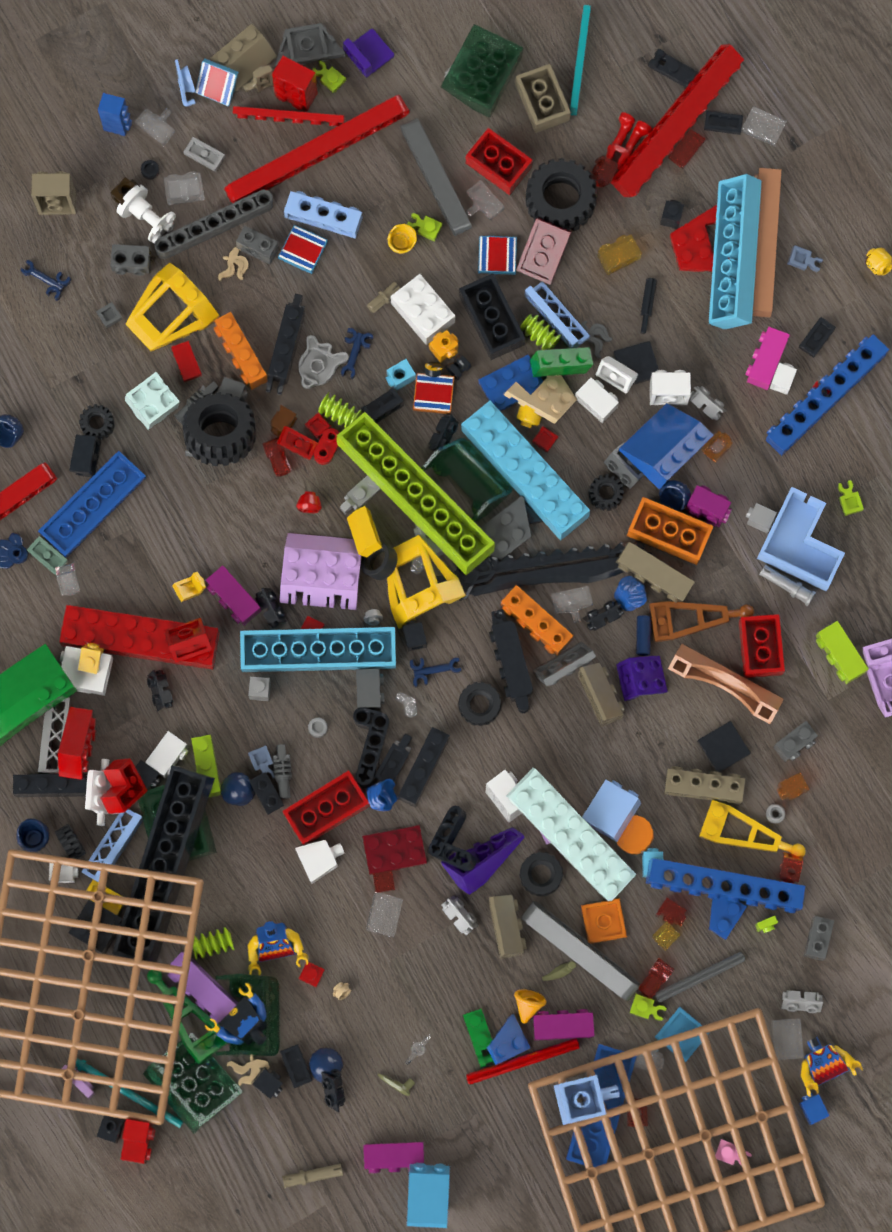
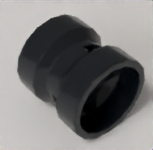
(458, 366)

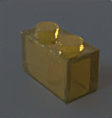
(619, 254)

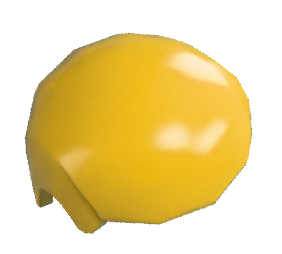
(402, 238)

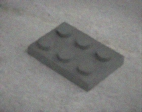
(564, 664)

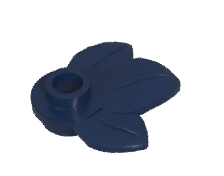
(9, 549)

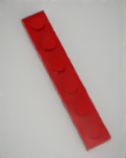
(281, 115)

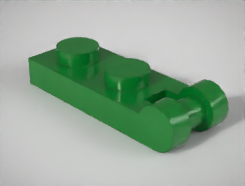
(479, 1035)

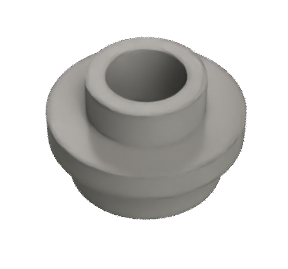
(373, 617)
(775, 807)

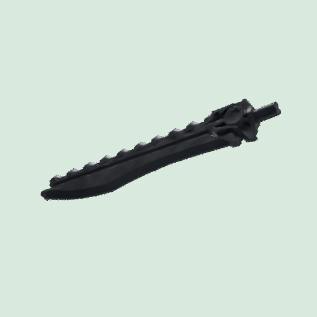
(575, 573)

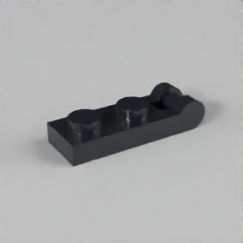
(672, 68)

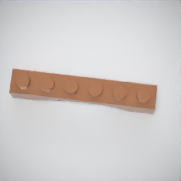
(696, 666)

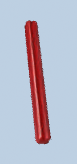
(522, 1061)

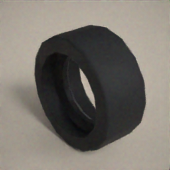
(387, 567)

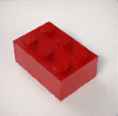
(294, 84)
(498, 161)
(761, 646)
(76, 743)

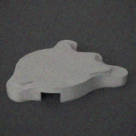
(318, 363)

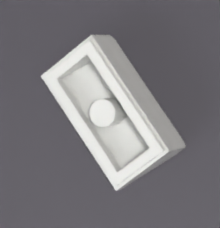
(616, 374)

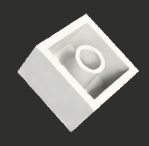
(670, 388)

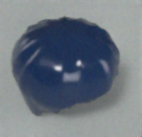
(10, 431)
(674, 495)
(237, 789)
(32, 835)
(325, 1060)

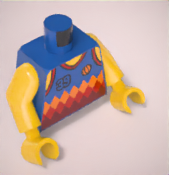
(274, 942)
(825, 1064)

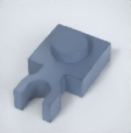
(801, 259)
(261, 759)

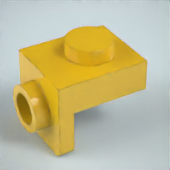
(189, 587)
(90, 658)

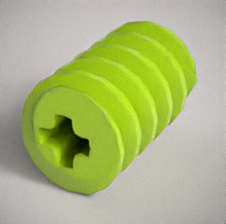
(539, 332)
(338, 411)
(212, 943)

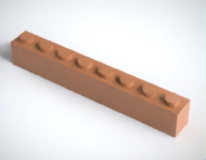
(766, 241)

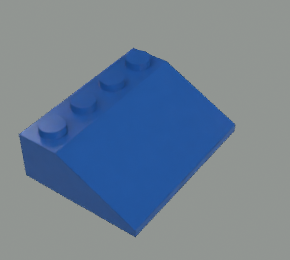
(665, 444)

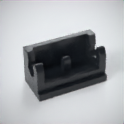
(384, 405)
(85, 455)

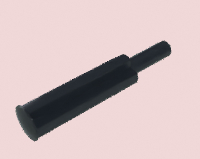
(648, 300)

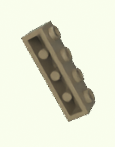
(654, 572)
(704, 786)

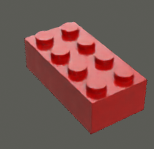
(326, 808)

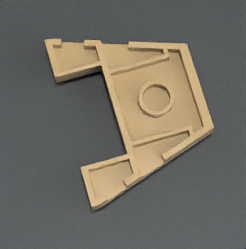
(548, 400)

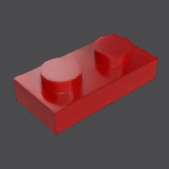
(297, 442)

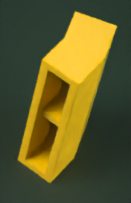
(364, 532)

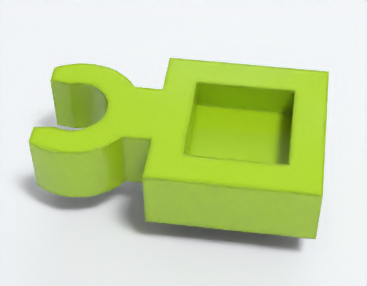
(330, 78)
(427, 228)
(850, 501)
(644, 1008)

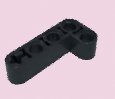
(369, 749)

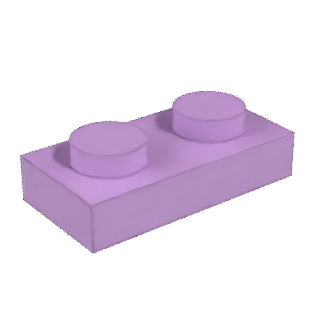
(84, 1087)

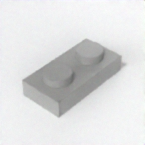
(204, 154)

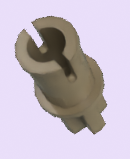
(383, 298)

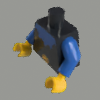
(244, 1022)

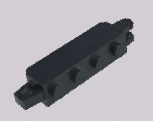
(286, 344)
(512, 660)

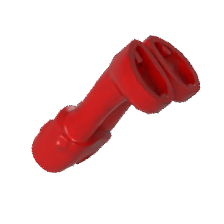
(627, 122)

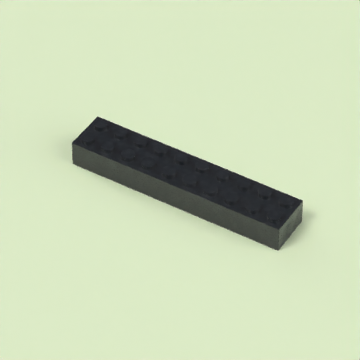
(166, 852)

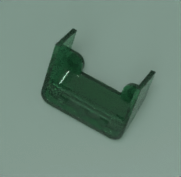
(472, 474)
(268, 991)

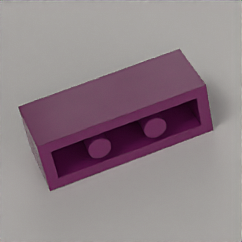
(232, 596)
(563, 1025)
(392, 1156)

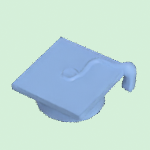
(185, 83)

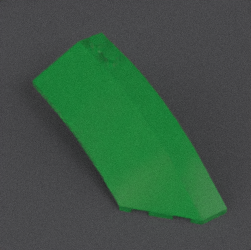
(31, 690)

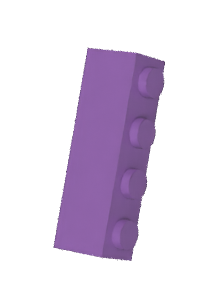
(205, 990)

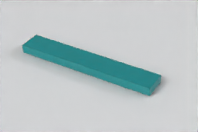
(580, 60)

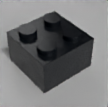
(104, 939)

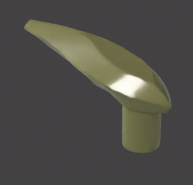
(560, 971)
(402, 1088)

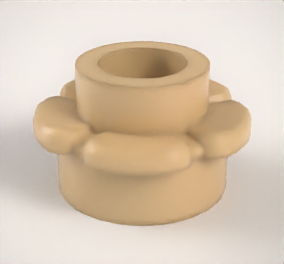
(341, 990)

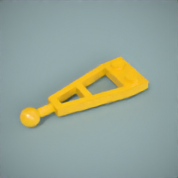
(715, 821)

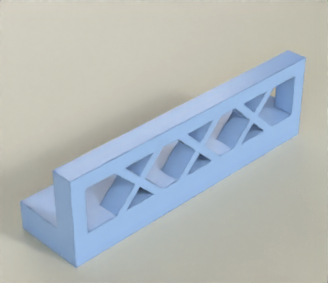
(552, 318)
(119, 846)

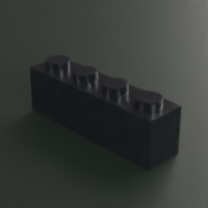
(423, 767)
(48, 786)

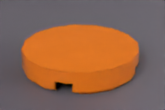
(636, 836)

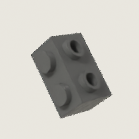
(623, 468)
(795, 741)

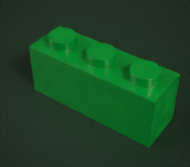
(561, 362)

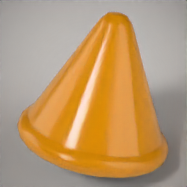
(528, 1003)

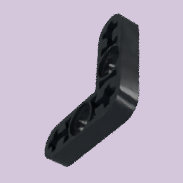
(447, 848)

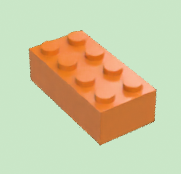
(669, 531)

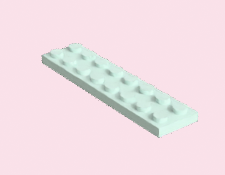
(571, 834)

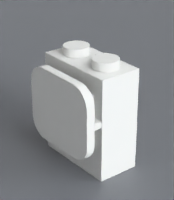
(85, 681)

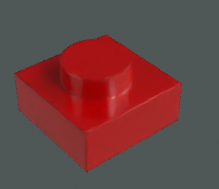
(311, 974)

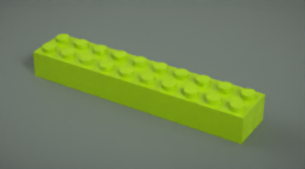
(415, 493)

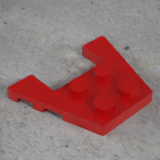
(693, 245)

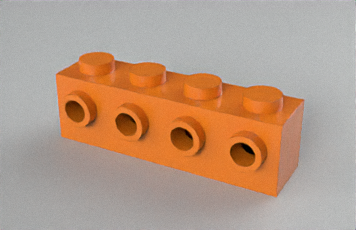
(241, 351)
(536, 620)

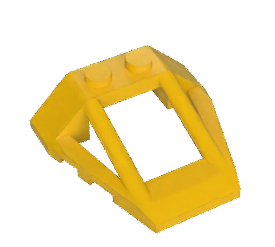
(194, 299)
(429, 598)

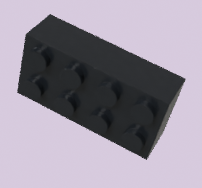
(491, 316)

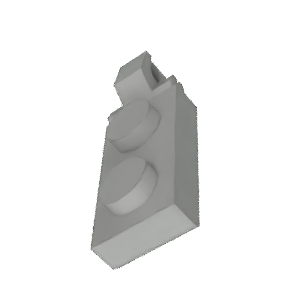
(360, 495)

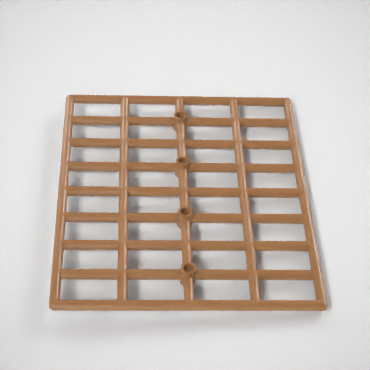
(89, 957)
(703, 1135)

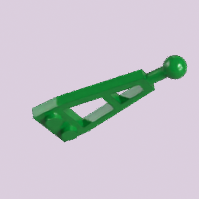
(205, 1045)

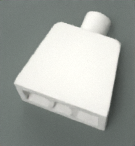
(319, 858)

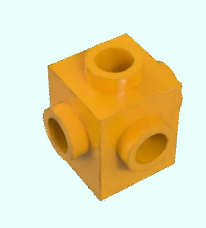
(444, 345)

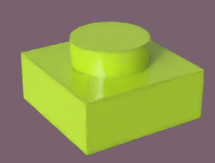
(767, 925)

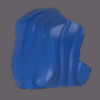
(630, 593)
(381, 795)

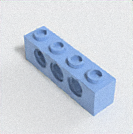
(348, 227)

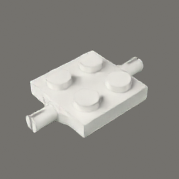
(96, 786)

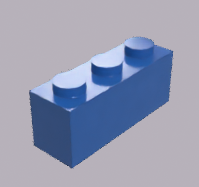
(114, 114)

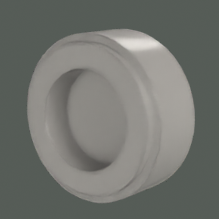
(317, 727)

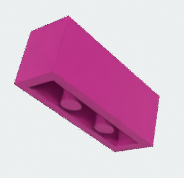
(767, 357)

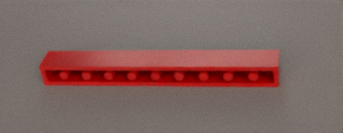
(677, 120)

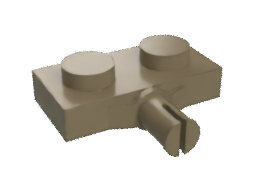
(262, 79)

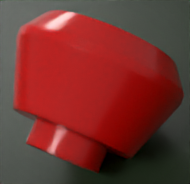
(309, 503)

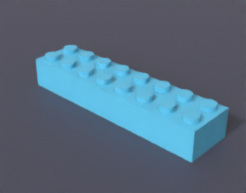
(735, 238)
(525, 470)
(318, 649)

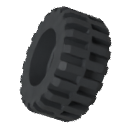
(565, 173)
(223, 448)

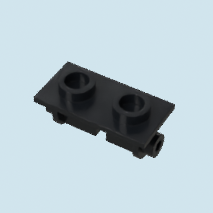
(447, 426)
(275, 613)
(596, 617)
(160, 698)
(266, 793)
(334, 1096)

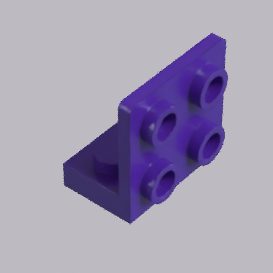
(368, 52)
(641, 677)

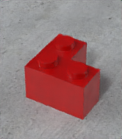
(125, 786)
(137, 1141)

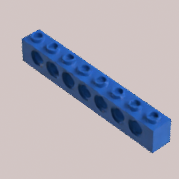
(783, 442)
(793, 892)

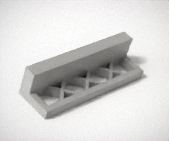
(47, 737)

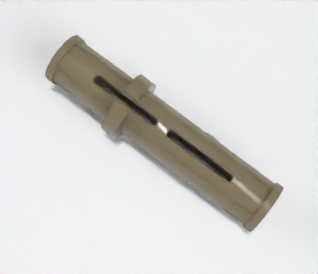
(312, 1175)

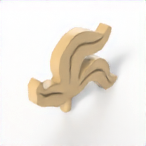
(233, 258)
(255, 1066)

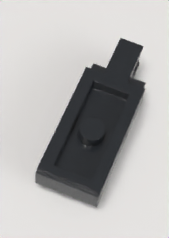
(394, 759)

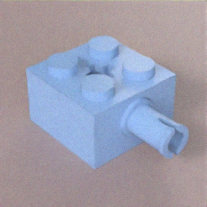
(592, 1096)

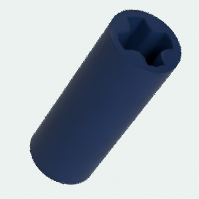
(643, 635)

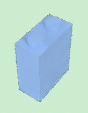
(612, 810)

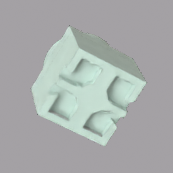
(152, 401)

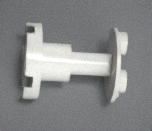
(139, 207)

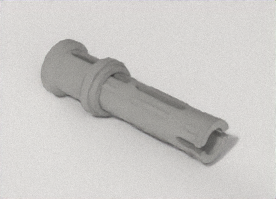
(795, 589)

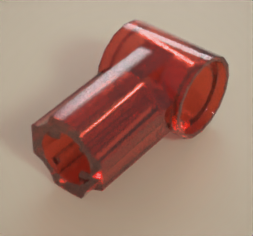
(277, 457)
(658, 975)

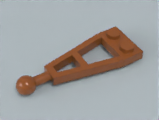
(662, 621)

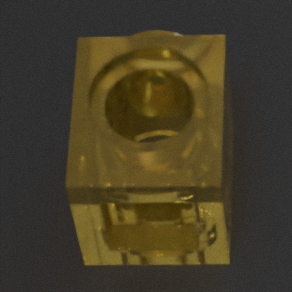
(665, 936)

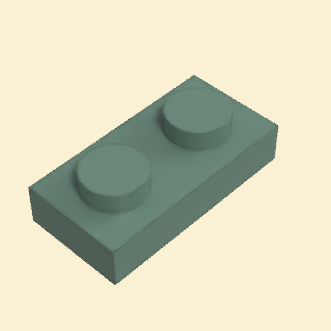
(46, 555)

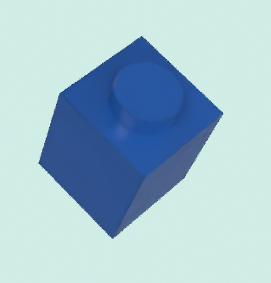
(813, 1108)

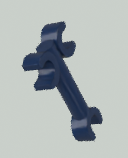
(56, 286)
(357, 339)
(419, 671)

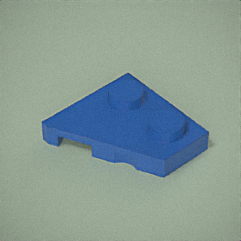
(724, 916)
(508, 1041)

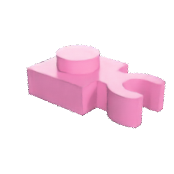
(727, 1152)

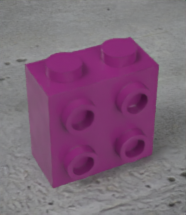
(709, 506)

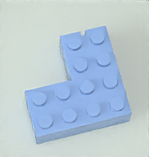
(793, 549)

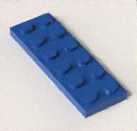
(92, 504)
(595, 1133)

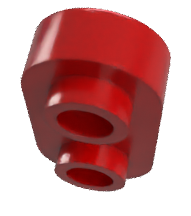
(326, 445)

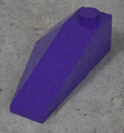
(488, 859)

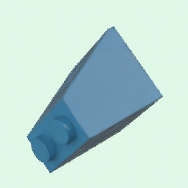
(428, 1195)

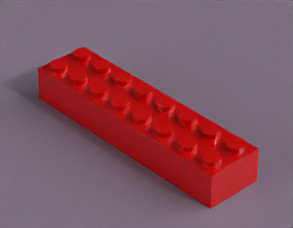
(129, 636)

